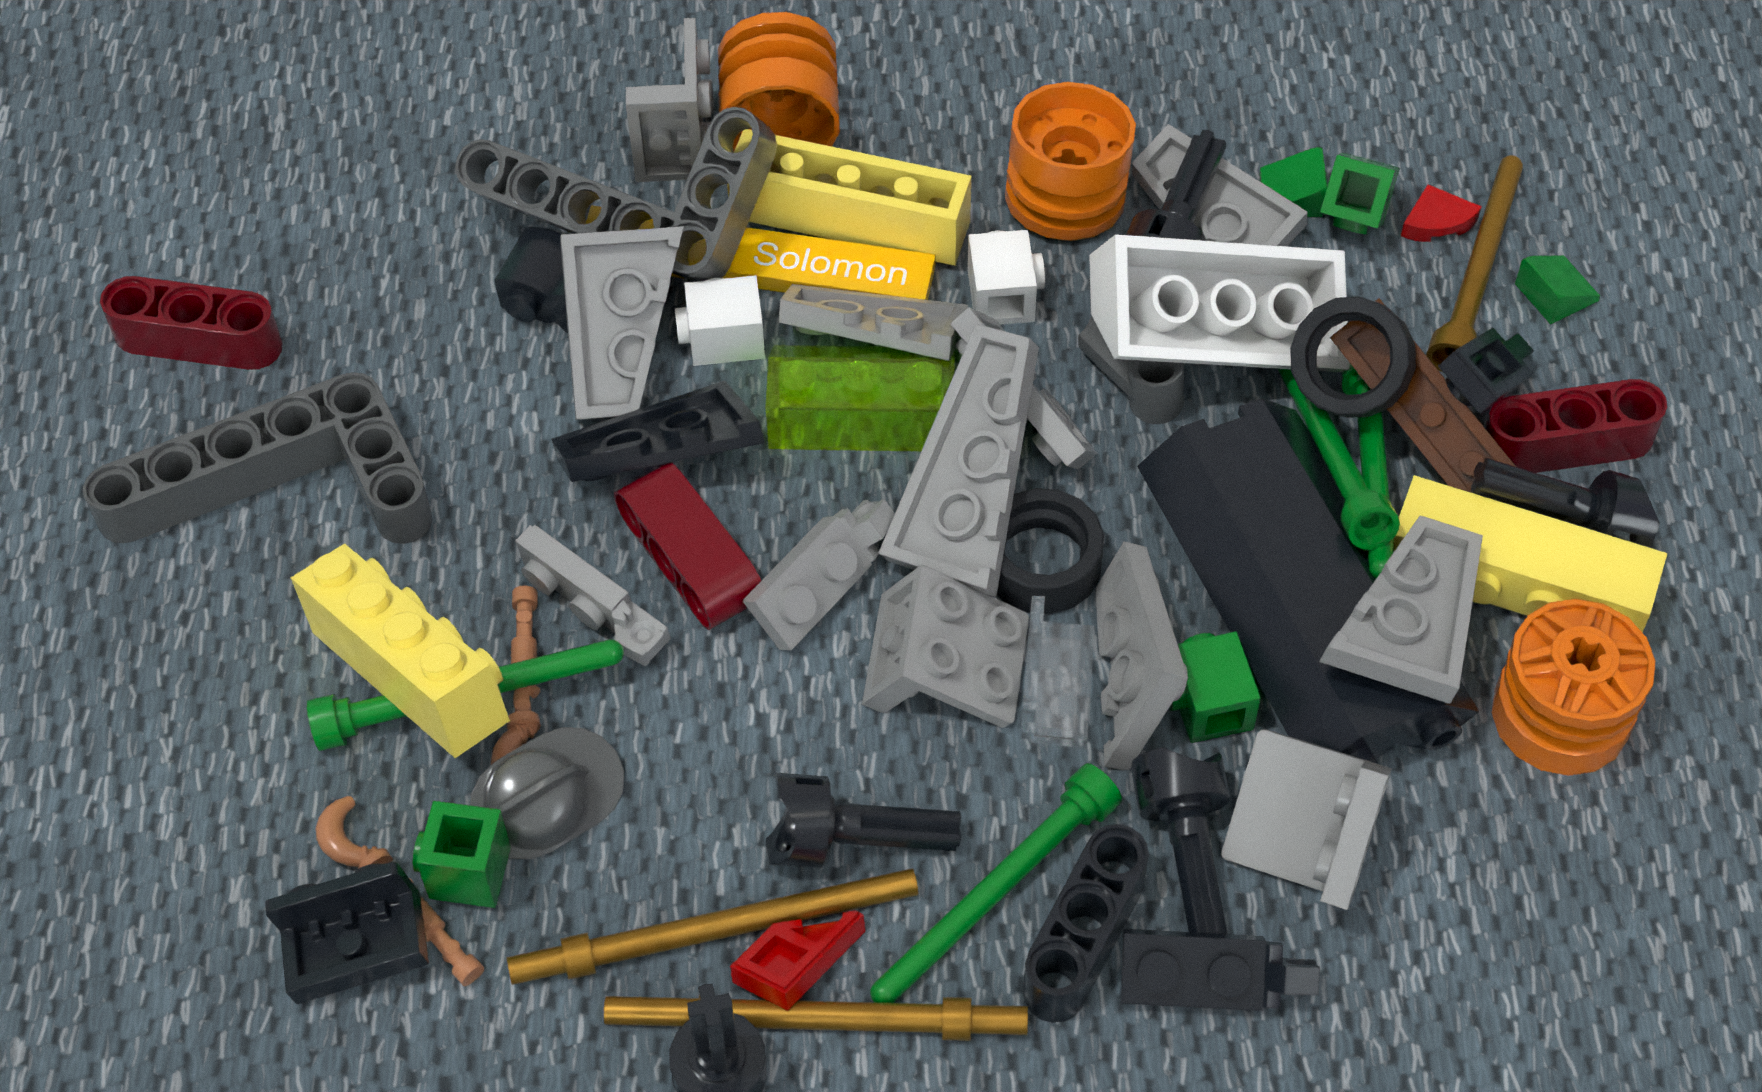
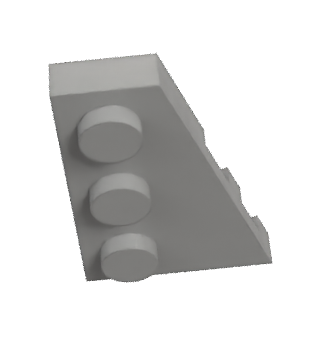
(1235, 204)
(613, 313)
(874, 318)
(1057, 433)
(1415, 614)
(1142, 651)

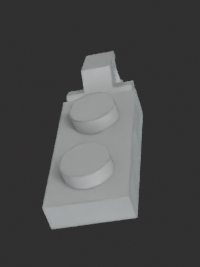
(818, 572)
(592, 594)

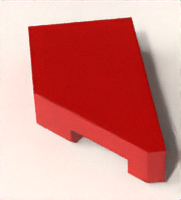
(794, 957)

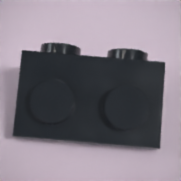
(349, 931)

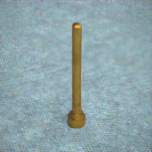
(1460, 327)

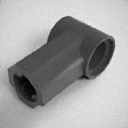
(1152, 386)

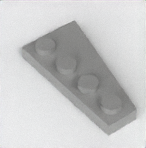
(967, 472)

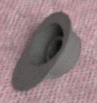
(552, 789)

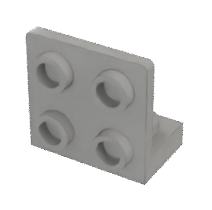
(668, 119)
(946, 644)
(1306, 814)

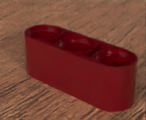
(191, 322)
(1578, 424)
(688, 544)

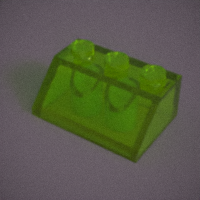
(853, 397)

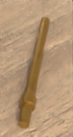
(580, 954)
(953, 1018)

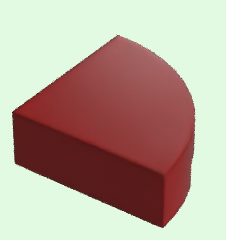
(1439, 215)

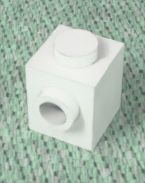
(1004, 275)
(722, 320)

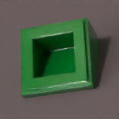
(1299, 179)
(1554, 286)

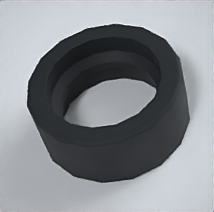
(1314, 328)
(1069, 516)

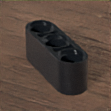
(1093, 894)

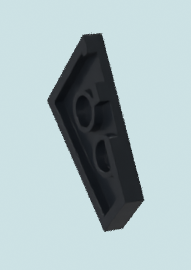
(665, 432)

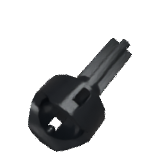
(1185, 195)
(1607, 505)
(1183, 795)
(815, 821)
(717, 1049)

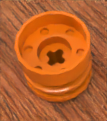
(782, 74)
(1069, 160)
(1572, 686)

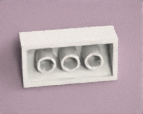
(1212, 300)

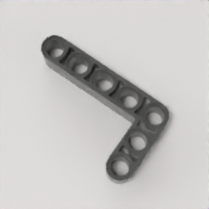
(572, 194)
(262, 450)

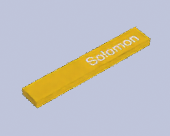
(819, 262)

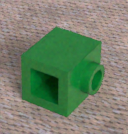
(1359, 192)
(1219, 687)
(462, 854)

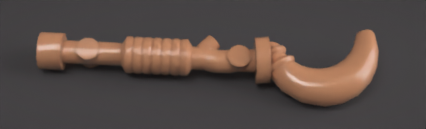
(523, 721)
(338, 847)

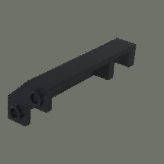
(1283, 574)

